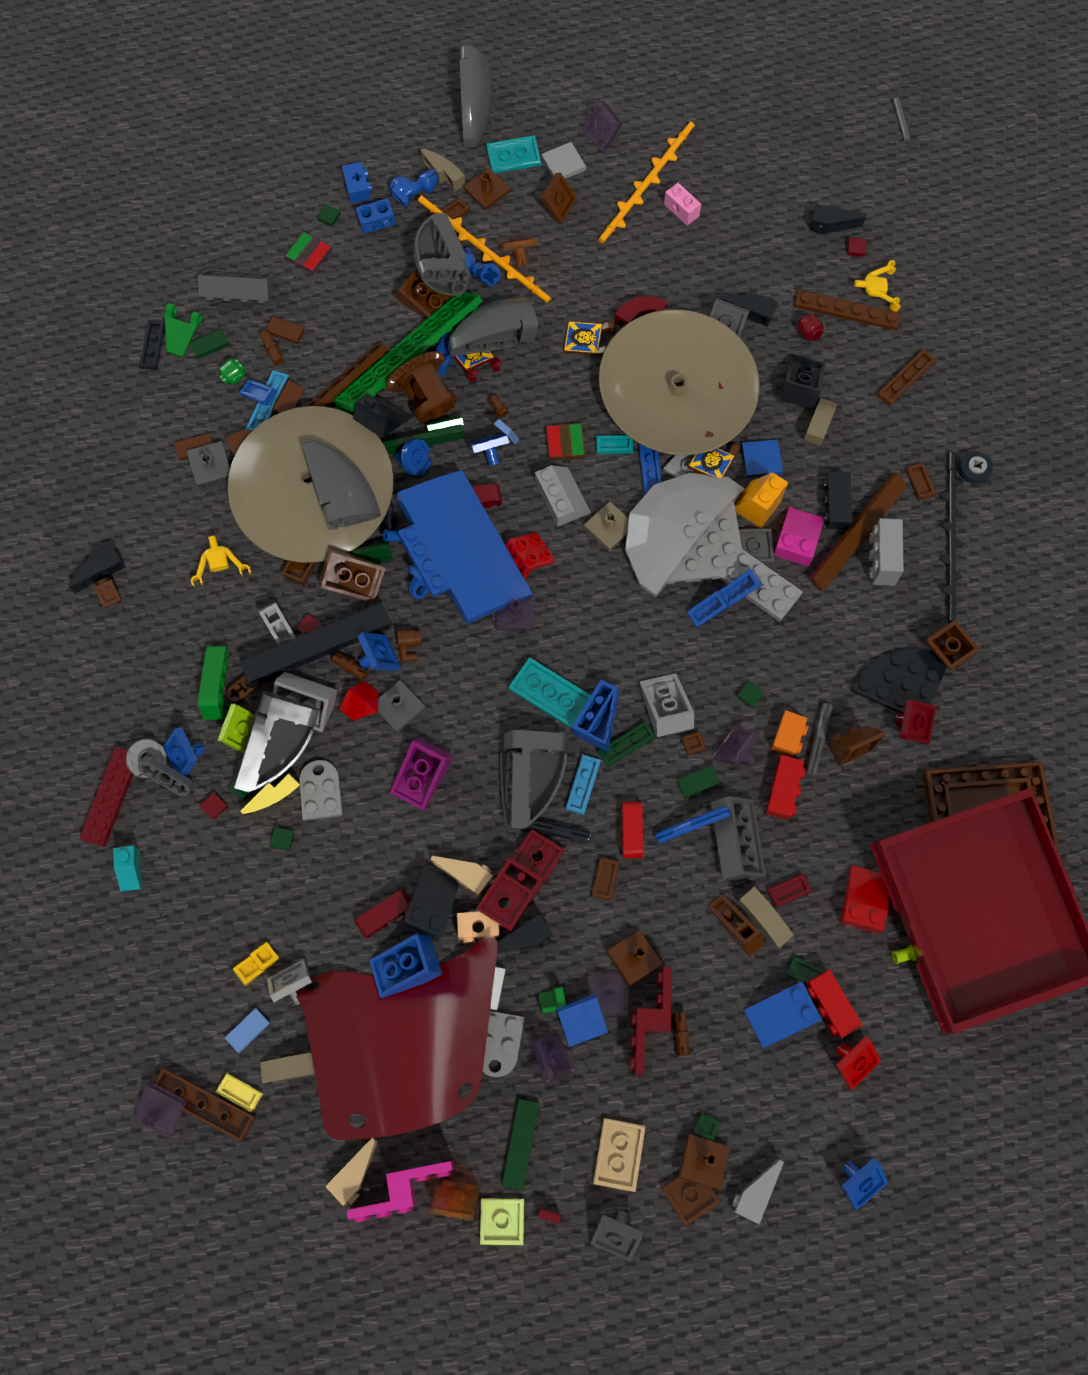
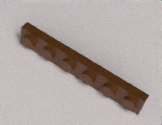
(848, 310)
(349, 376)

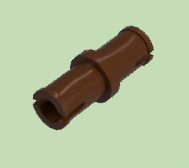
(271, 347)
(350, 666)
(681, 1034)

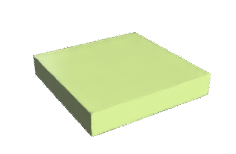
(502, 1221)

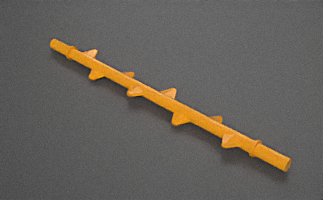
(641, 186)
(488, 254)

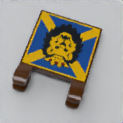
(586, 337)
(715, 462)

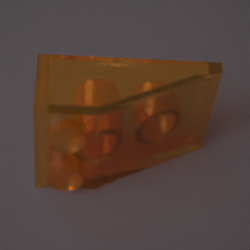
(455, 1201)

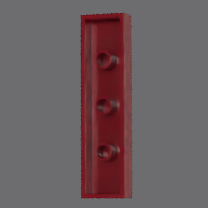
(108, 800)

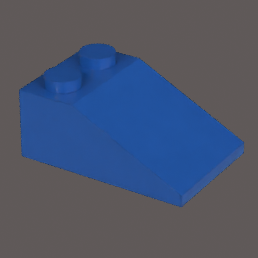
(405, 965)
(782, 1015)

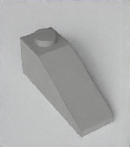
(276, 623)
(755, 1196)

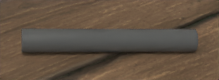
(902, 122)

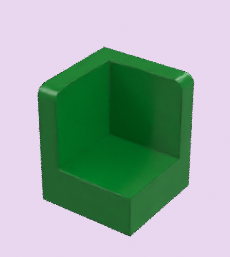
(552, 1000)

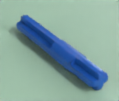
(692, 824)

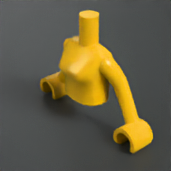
(878, 286)
(217, 560)

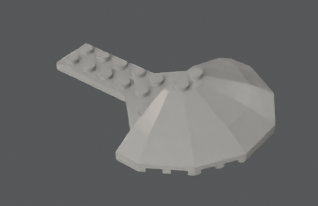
(691, 533)

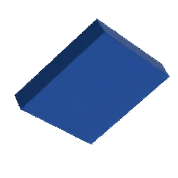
(762, 458)
(582, 1020)

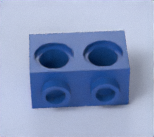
(375, 216)

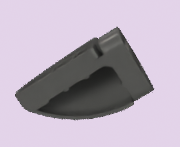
(476, 94)
(441, 256)
(495, 327)
(339, 487)
(275, 740)
(530, 774)

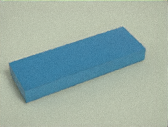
(583, 784)

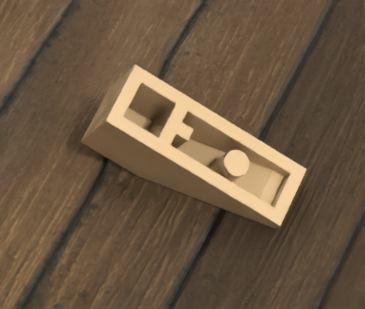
(470, 875)
(351, 1178)

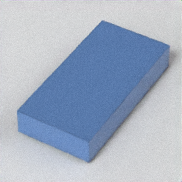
(507, 431)
(247, 1030)

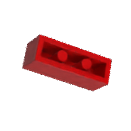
(785, 787)
(833, 1004)

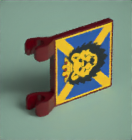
(472, 361)

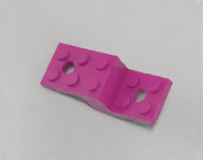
(401, 1191)

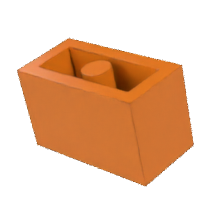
(789, 734)

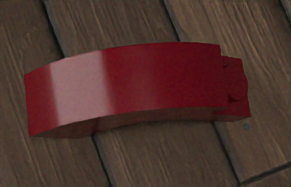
(638, 307)

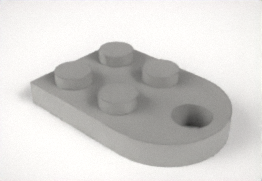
(320, 792)
(503, 1042)

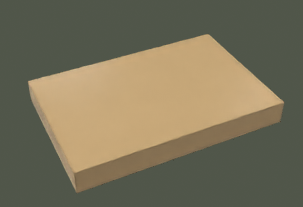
(619, 1155)

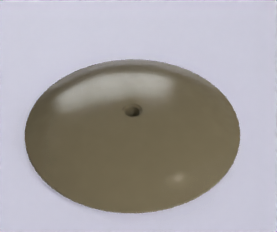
(685, 350)
(270, 487)

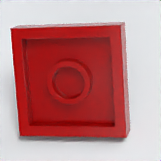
(857, 1061)

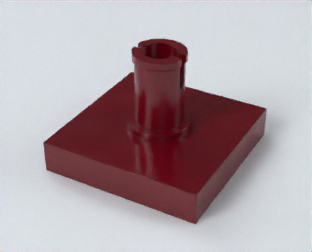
(917, 721)

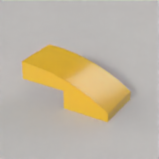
(255, 964)

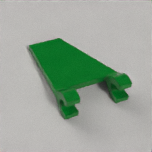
(179, 333)

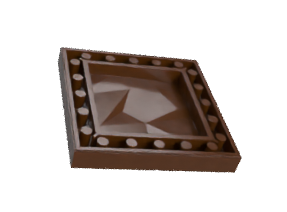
(965, 788)

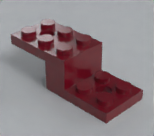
(520, 880)
(651, 1021)

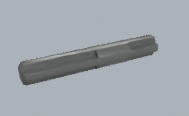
(819, 738)

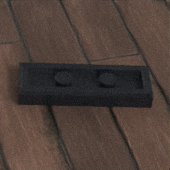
(152, 345)

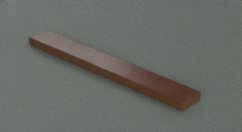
(858, 531)

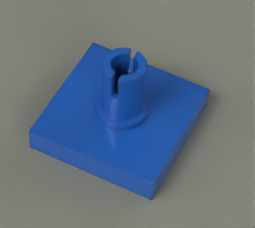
(489, 444)
(378, 652)
(180, 752)
(863, 1182)

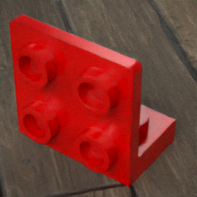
(529, 553)

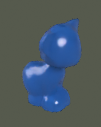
(403, 188)
(486, 273)

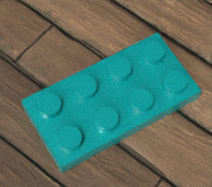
(549, 692)

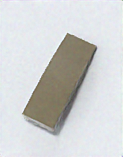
(445, 169)
(820, 421)
(765, 917)
(287, 1068)

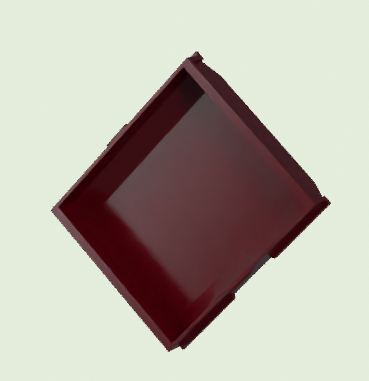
(987, 911)

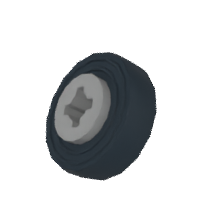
(973, 474)

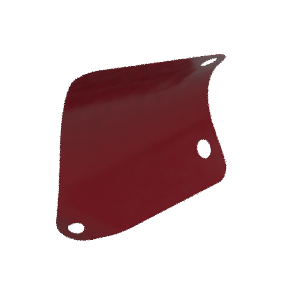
(400, 1053)

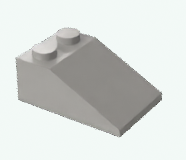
(667, 705)

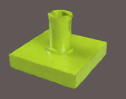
(236, 727)

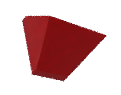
(360, 701)

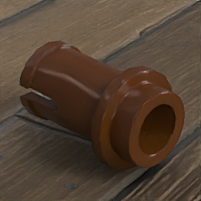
(500, 410)

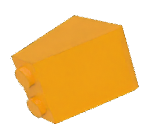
(761, 498)

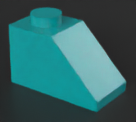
(127, 868)

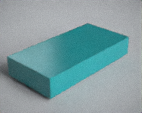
(614, 444)

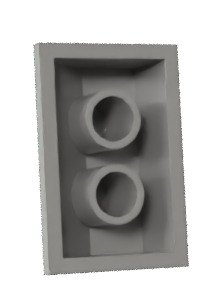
(561, 494)
(307, 693)

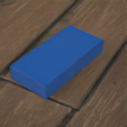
(257, 392)

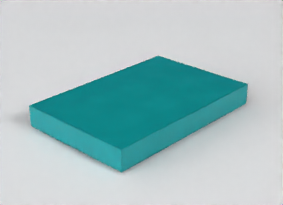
(513, 154)

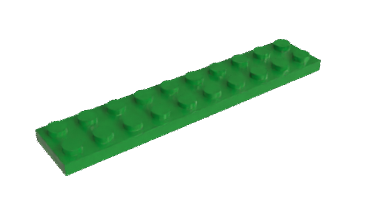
(409, 348)

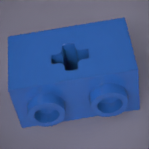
(356, 182)

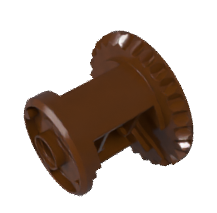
(424, 386)

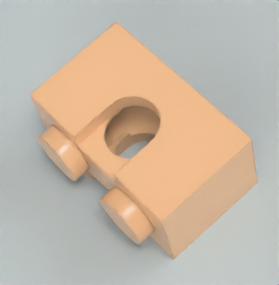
(468, 920)

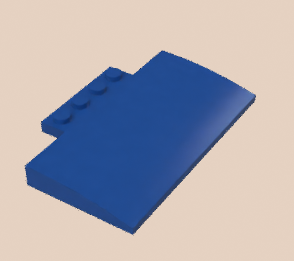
(459, 547)

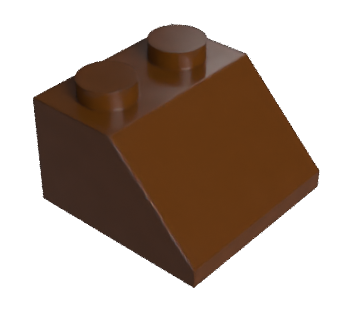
(953, 645)

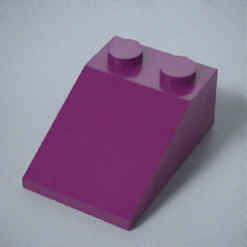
(421, 773)

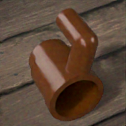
(408, 639)

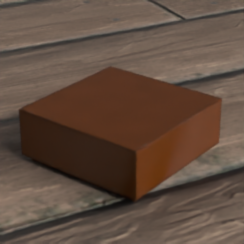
(693, 743)

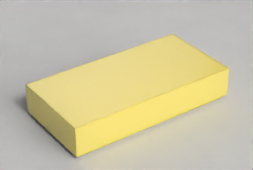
(239, 1092)

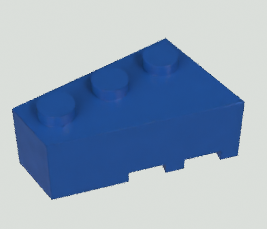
(598, 716)

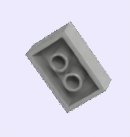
(886, 552)

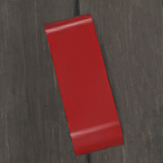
(632, 829)

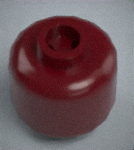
(810, 327)

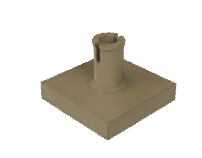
(608, 526)

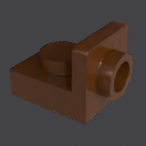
(107, 592)

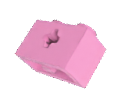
(682, 204)

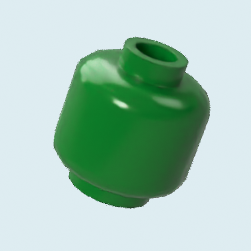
(232, 371)

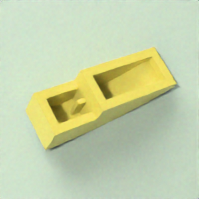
(271, 794)

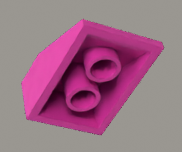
(799, 536)

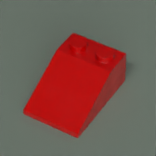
(865, 901)

